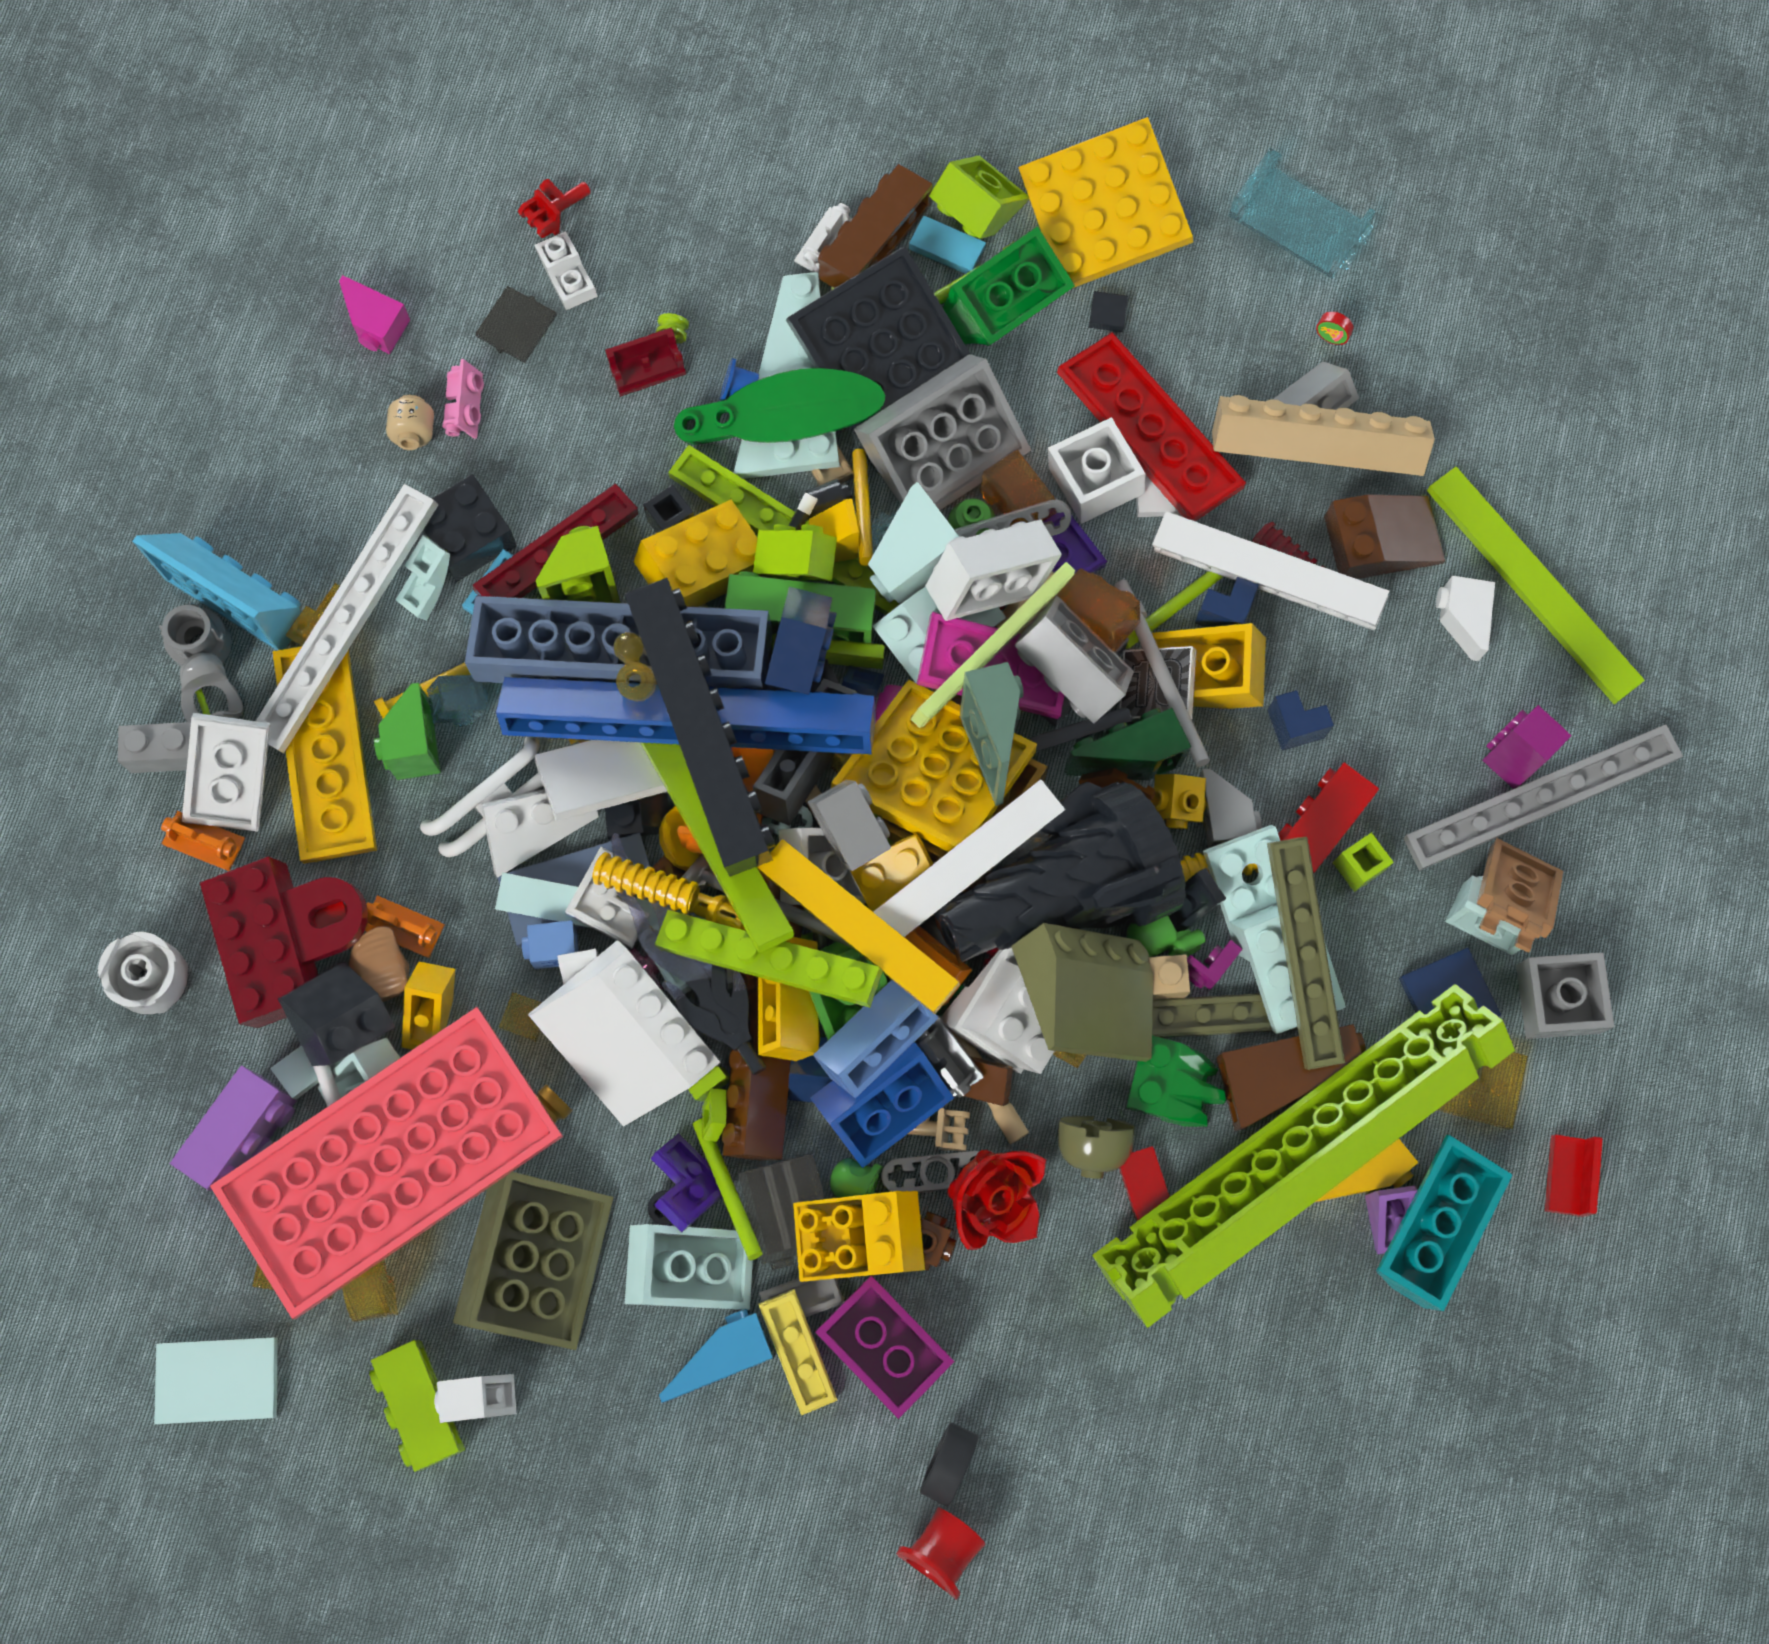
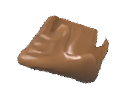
(380, 962)

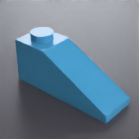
(726, 1352)

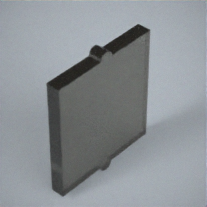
(516, 324)

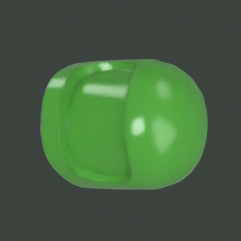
(1162, 936)
(852, 1180)

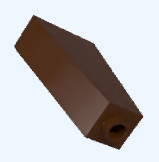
(1273, 1075)

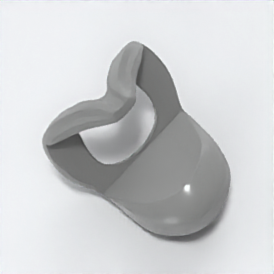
(207, 670)

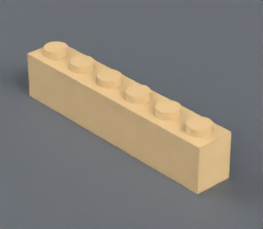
(1322, 435)

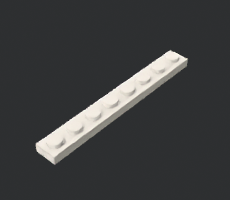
(345, 615)

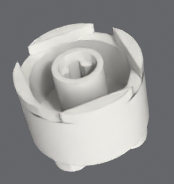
(140, 951)

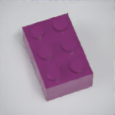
(884, 1347)

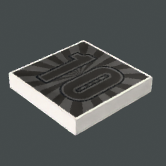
(1144, 690)

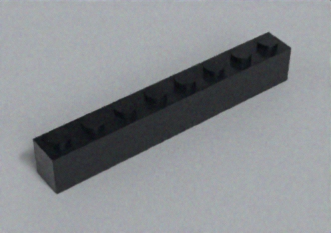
(699, 728)

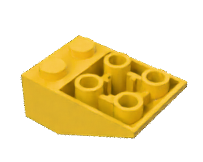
(859, 1236)

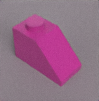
(374, 316)

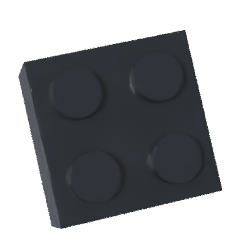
(468, 528)

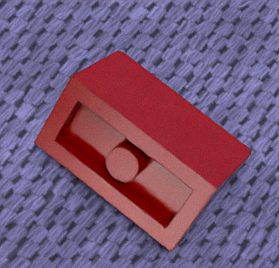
(1573, 1175)

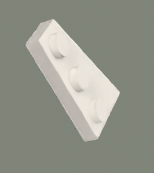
(524, 827)

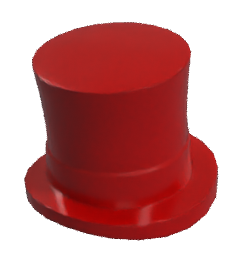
(943, 1550)

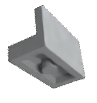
(1323, 386)

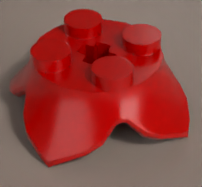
(996, 1197)

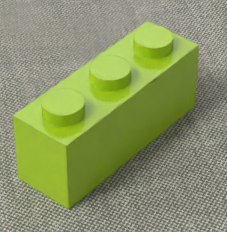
(410, 1393)

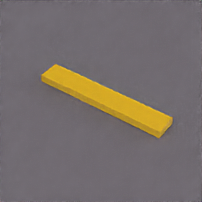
(859, 927)

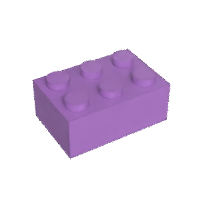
(234, 1128)

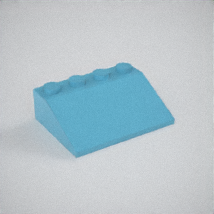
(222, 586)

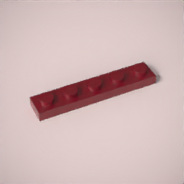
(519, 573)

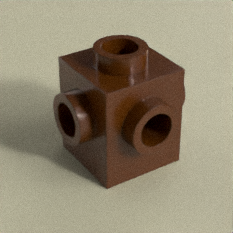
(943, 1244)

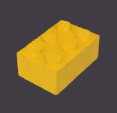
(700, 553)

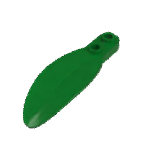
(785, 408)

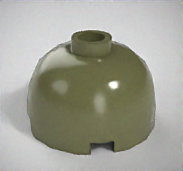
(1095, 1144)

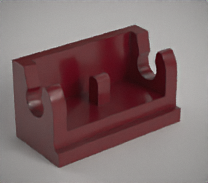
(645, 362)

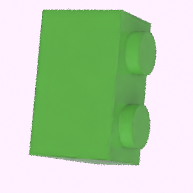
(409, 737)

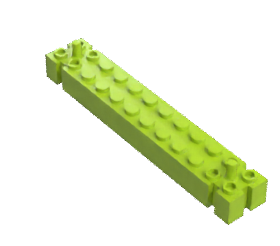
(1303, 1154)

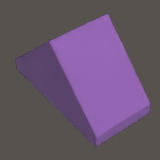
(1386, 1212)

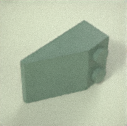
(989, 719)

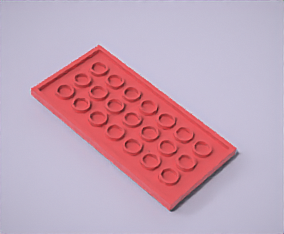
(385, 1162)

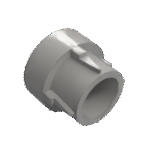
(188, 621)

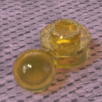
(629, 648)

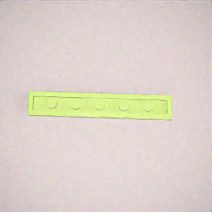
(994, 644)

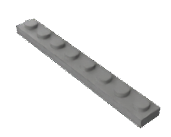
(1542, 797)

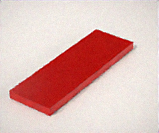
(1154, 427)

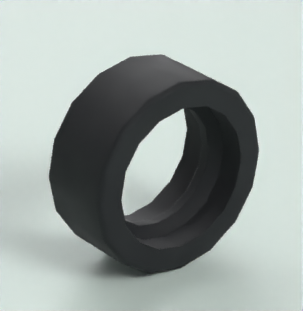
(949, 1464)

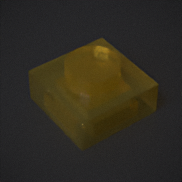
(516, 1017)

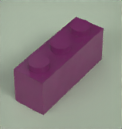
(1525, 746)

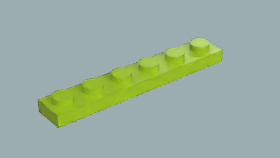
(783, 963)

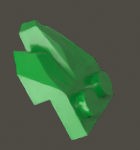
(1174, 1084)

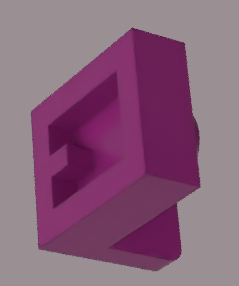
(1218, 963)

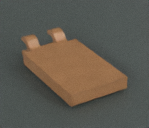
(1519, 892)

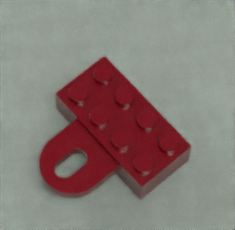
(270, 932)

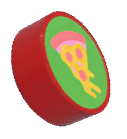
(1334, 328)

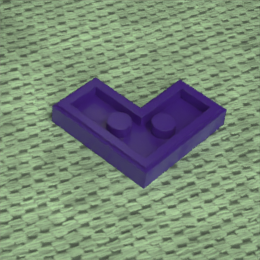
(695, 1184)

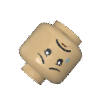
(410, 422)

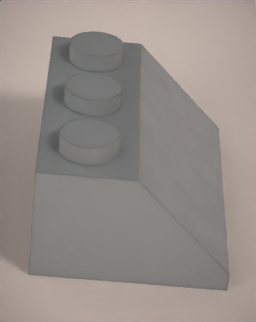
(1074, 660)

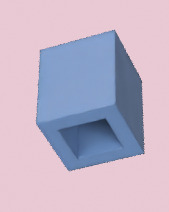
(548, 941)

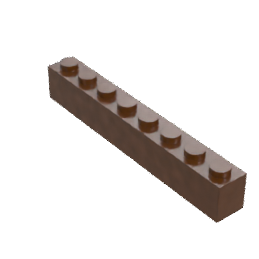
(757, 1101)

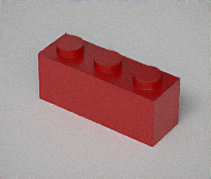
(1332, 812)

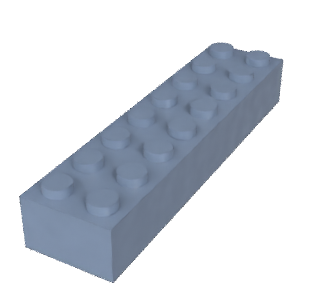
(579, 636)

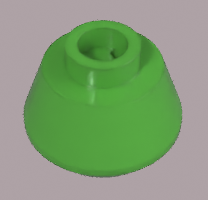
(970, 512)

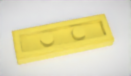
(797, 1352)

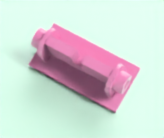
(465, 387)

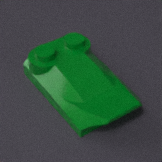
(1006, 290)

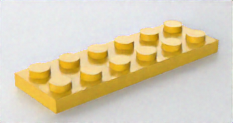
(329, 771)

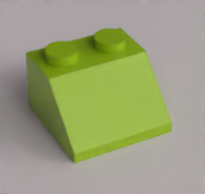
(977, 196)

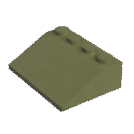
(1089, 991)
(533, 1260)

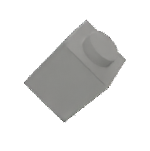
(1227, 811)

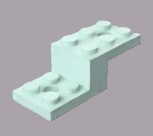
(1255, 921)

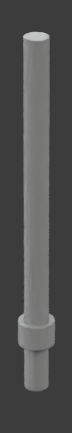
(1166, 682)

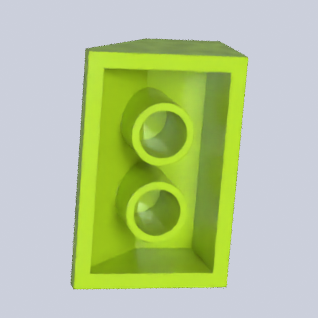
(578, 569)

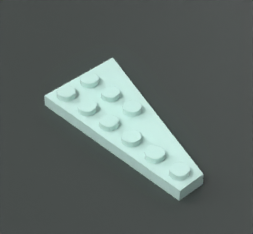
(781, 355)

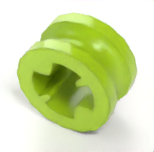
(678, 323)

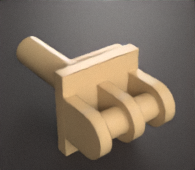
(941, 1129)

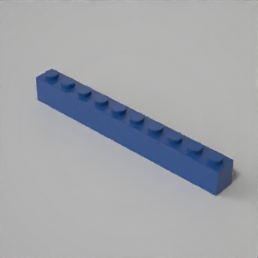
(757, 716)

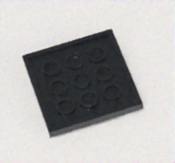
(881, 328)

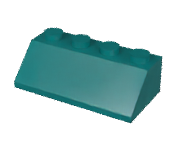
(1443, 1225)

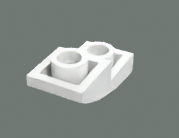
(566, 270)

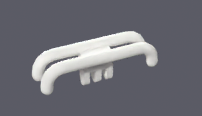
(489, 790)

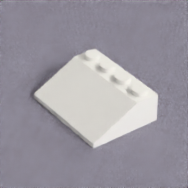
(623, 1035)

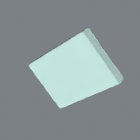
(216, 1380)

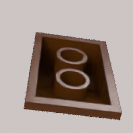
(1382, 534)

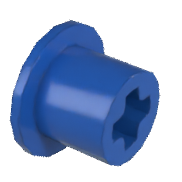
(736, 379)

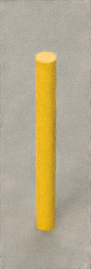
(862, 504)

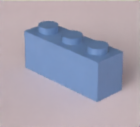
(874, 1038)

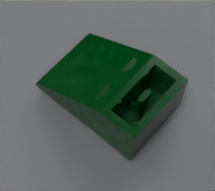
(1140, 750)

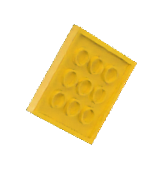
(1107, 202)
(929, 774)

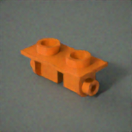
(202, 841)
(410, 928)

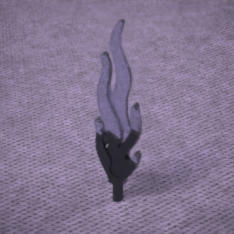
(719, 1014)

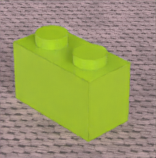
(795, 553)

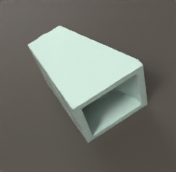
(910, 547)

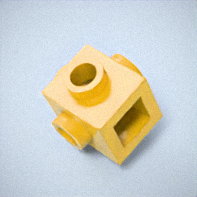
(1179, 799)

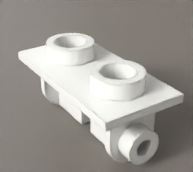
(824, 234)

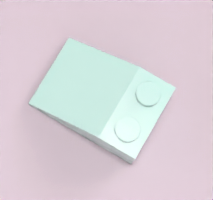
(907, 625)
(687, 1268)

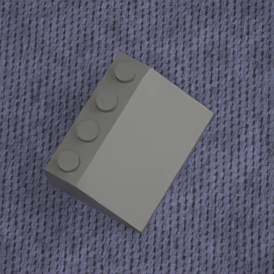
(944, 433)

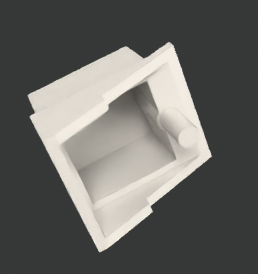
(999, 1016)

